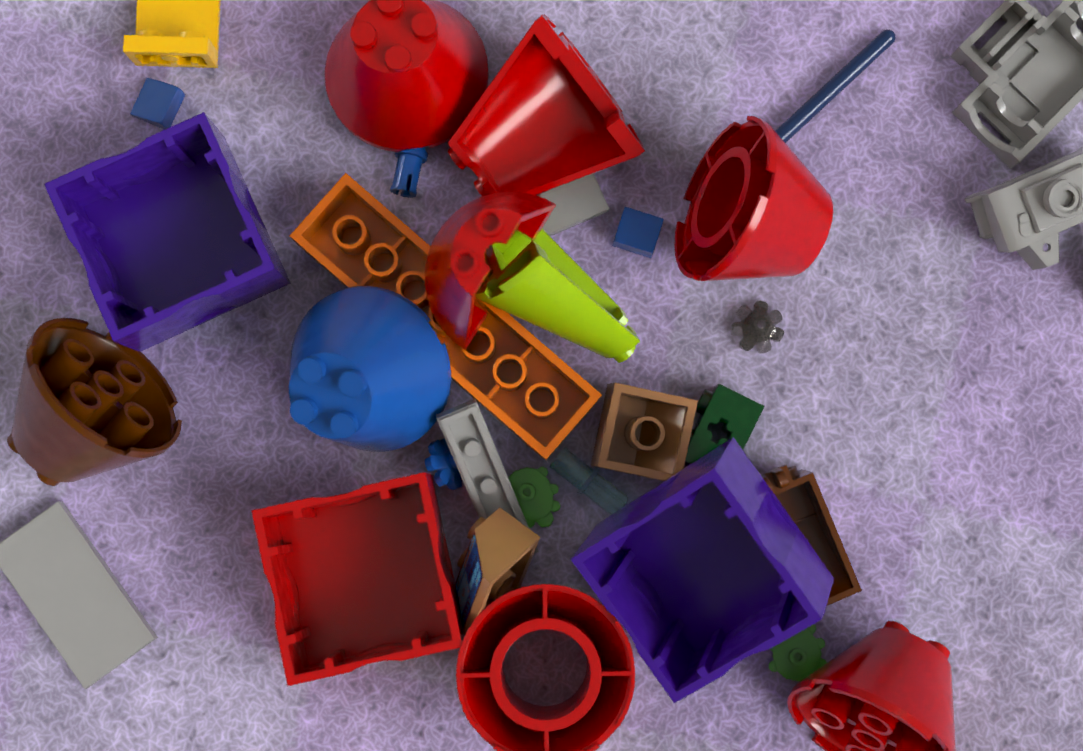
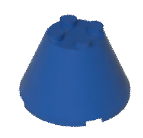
(368, 370)

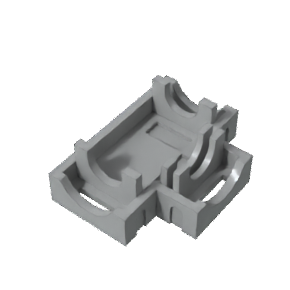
(1024, 74)

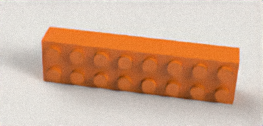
(503, 363)

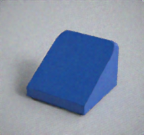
(158, 103)
(638, 232)

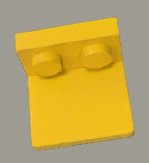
(175, 34)

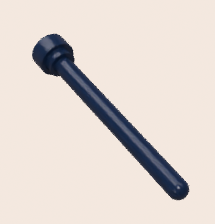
(836, 85)

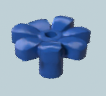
(443, 462)

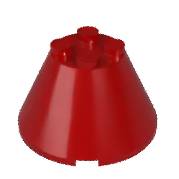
(405, 73)
(880, 696)

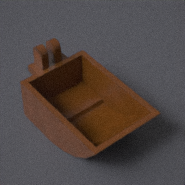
(807, 508)

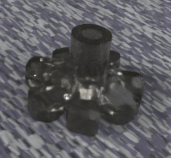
(752, 333)

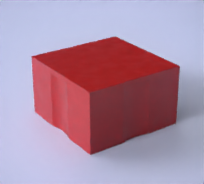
(359, 578)

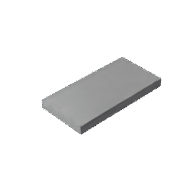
(73, 594)

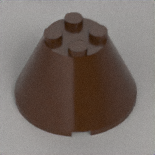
(88, 404)

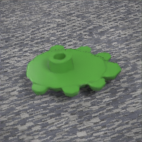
(535, 495)
(798, 655)

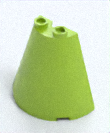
(554, 293)

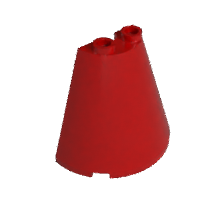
(542, 120)
(458, 251)

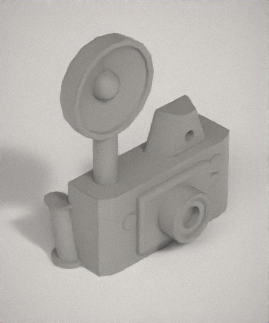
(1033, 210)

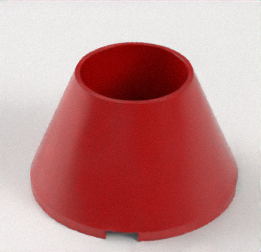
(751, 209)
(578, 722)

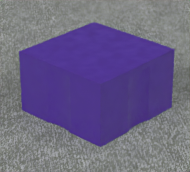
(167, 234)
(705, 571)

